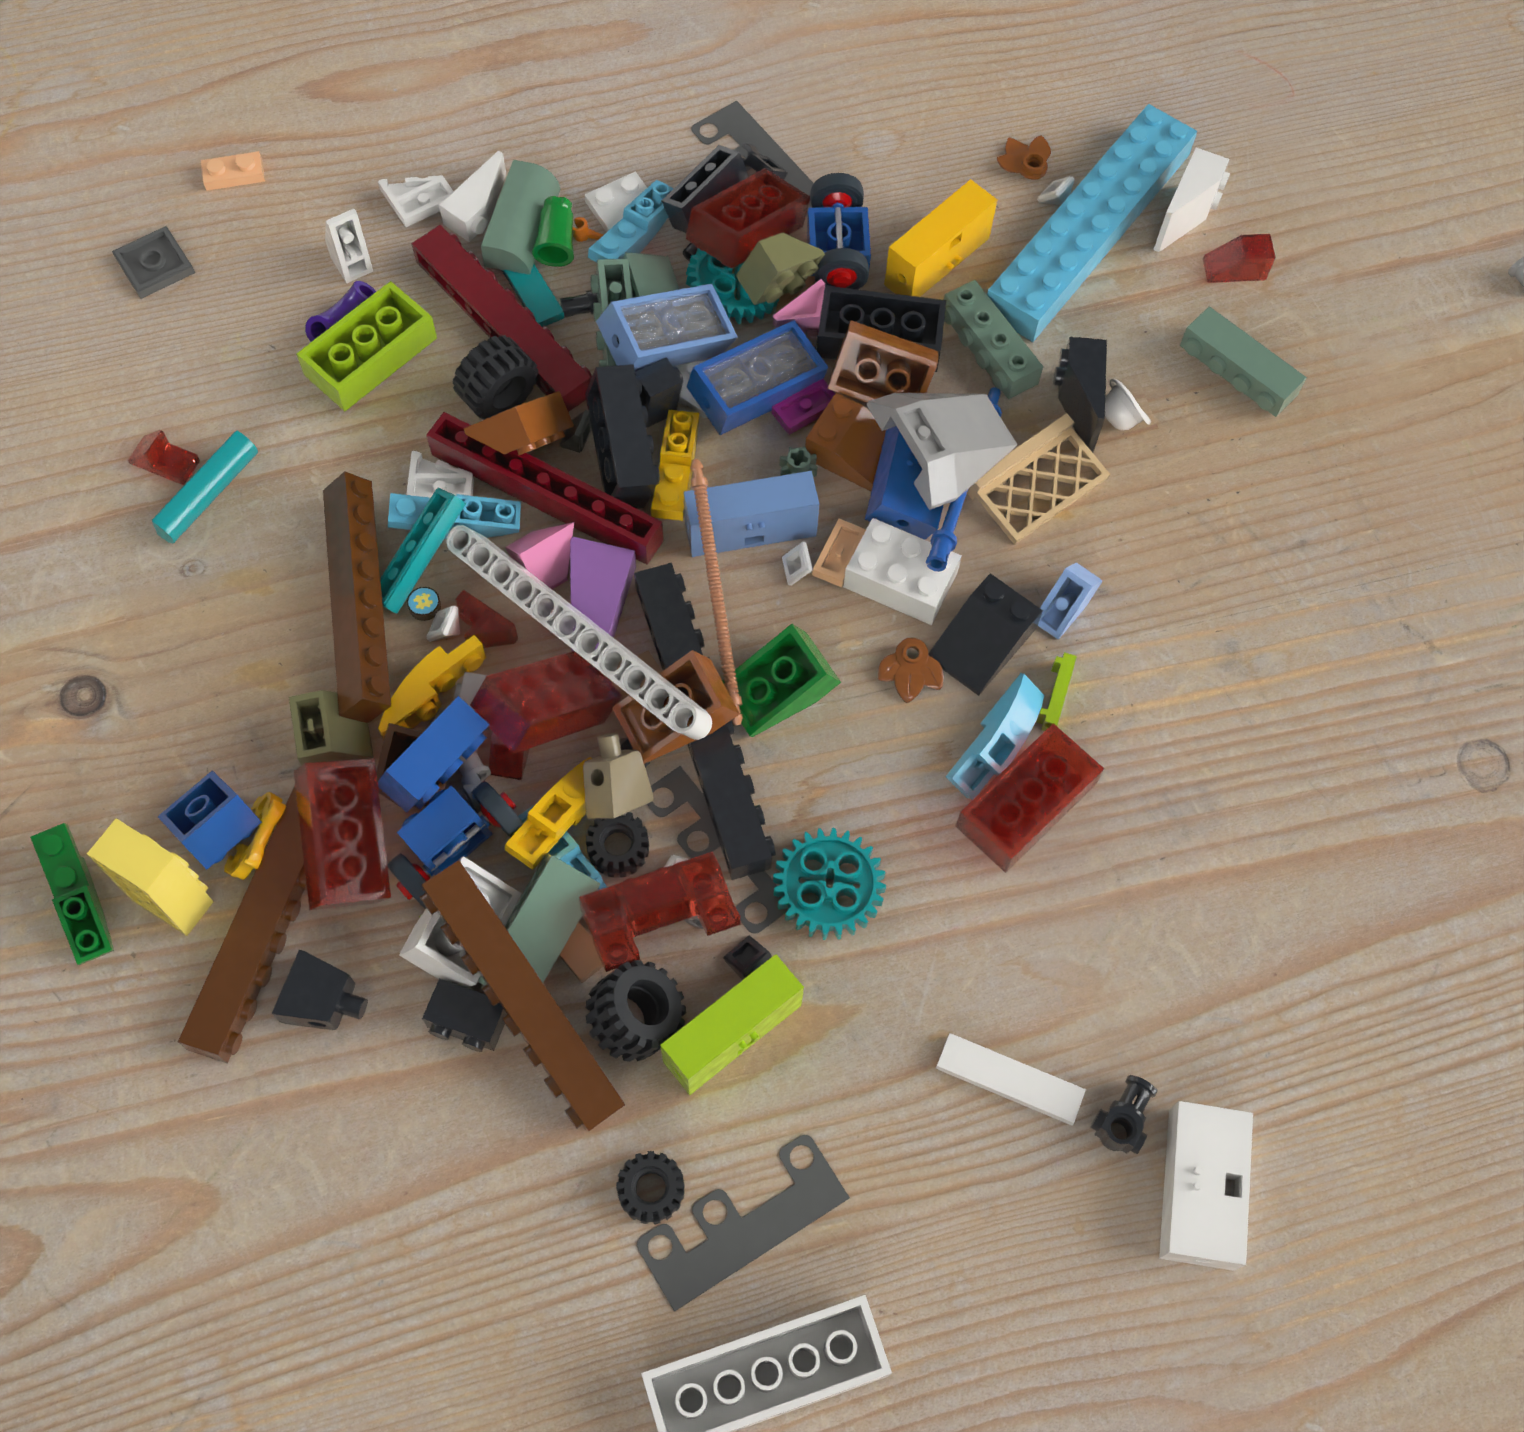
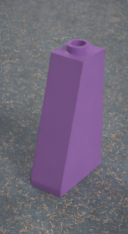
(600, 581)

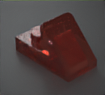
(164, 459)
(485, 623)

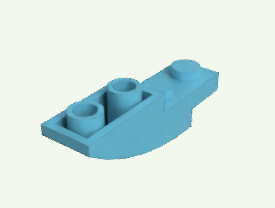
(637, 227)
(482, 514)
(1000, 740)

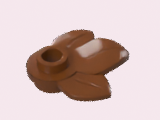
(1025, 159)
(911, 674)

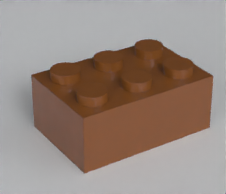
(880, 365)

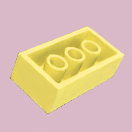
(152, 876)

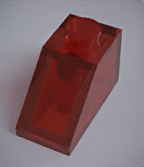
(1241, 259)

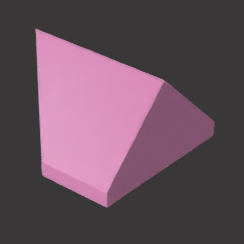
(804, 309)
(545, 553)

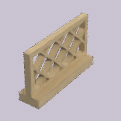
(1026, 455)

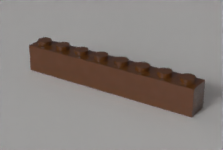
(356, 599)
(250, 944)
(522, 996)

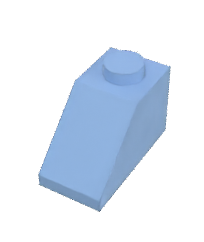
(1068, 599)

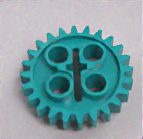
(708, 270)
(827, 913)

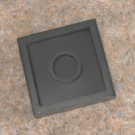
(153, 262)

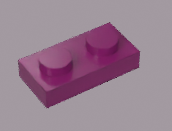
(803, 406)

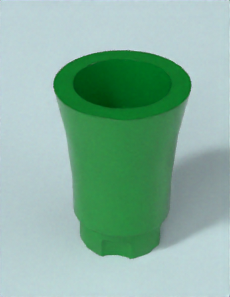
(554, 236)

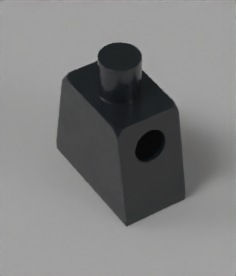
(317, 995)

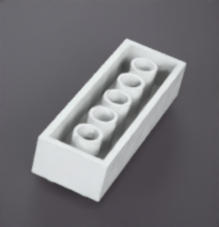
(769, 1372)

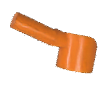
(583, 232)

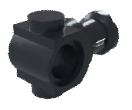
(1127, 1115)

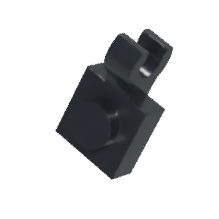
(758, 162)

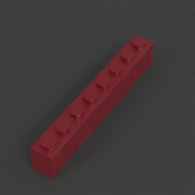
(499, 313)
(548, 490)

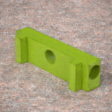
(1063, 667)

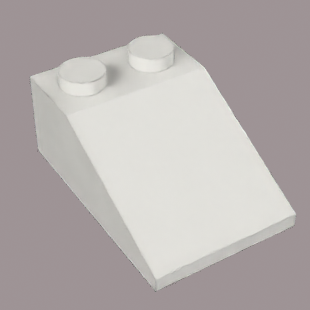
(1194, 196)
(431, 949)

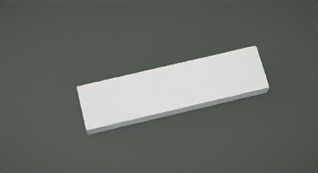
(1011, 1079)

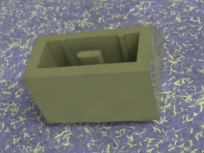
(778, 267)
(324, 734)

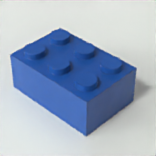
(434, 756)

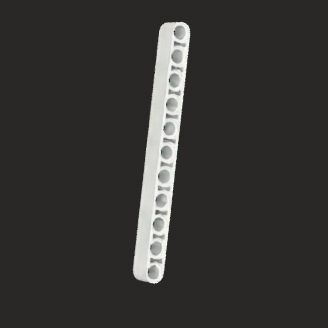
(517, 585)

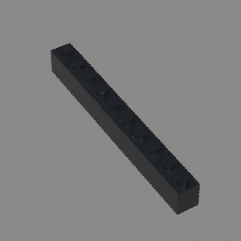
(715, 755)

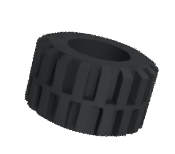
(495, 377)
(616, 1024)

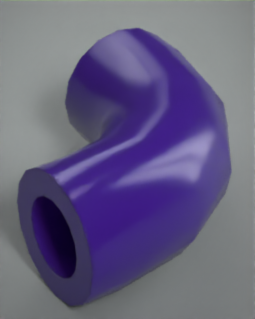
(353, 297)

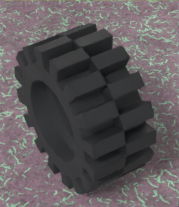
(617, 863)
(648, 1164)

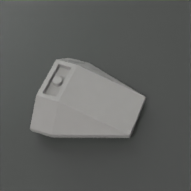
(950, 436)

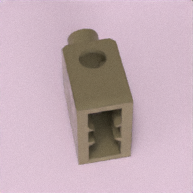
(615, 780)

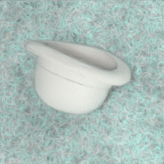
(1122, 408)

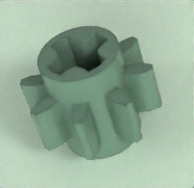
(798, 461)

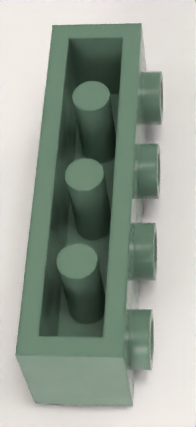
(610, 284)
(992, 339)
(1242, 361)

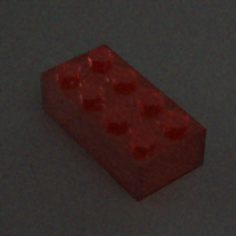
(744, 214)
(545, 700)
(1029, 797)
(342, 833)

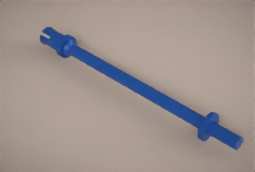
(944, 539)

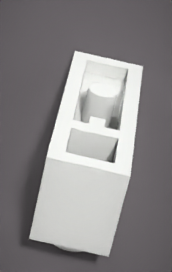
(473, 202)
(348, 246)

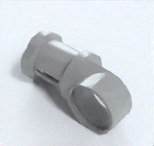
(473, 774)

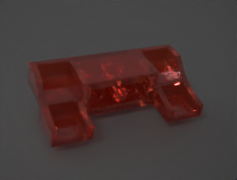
(656, 901)

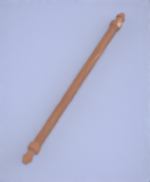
(700, 485)

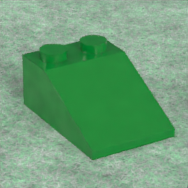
(782, 680)

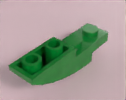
(73, 894)

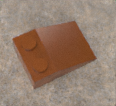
(847, 441)
(697, 680)

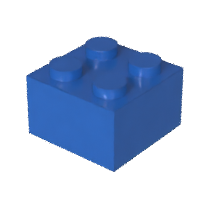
(210, 820)

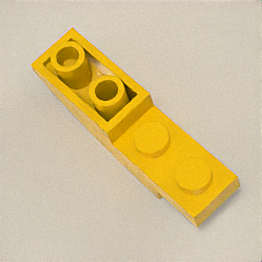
(675, 461)
(437, 672)
(550, 818)

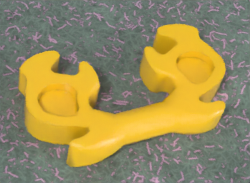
(269, 811)

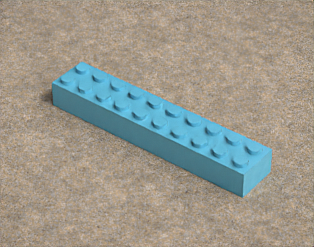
(1091, 221)

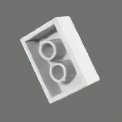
(894, 572)

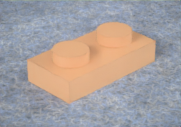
(232, 170)
(838, 552)

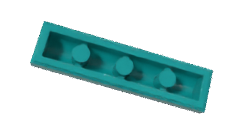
(204, 487)
(419, 548)

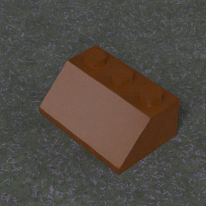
(524, 425)

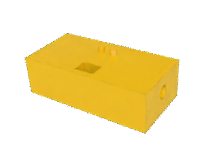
(940, 241)

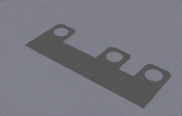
(745, 129)
(686, 791)
(744, 1239)

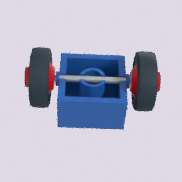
(841, 230)
(448, 832)

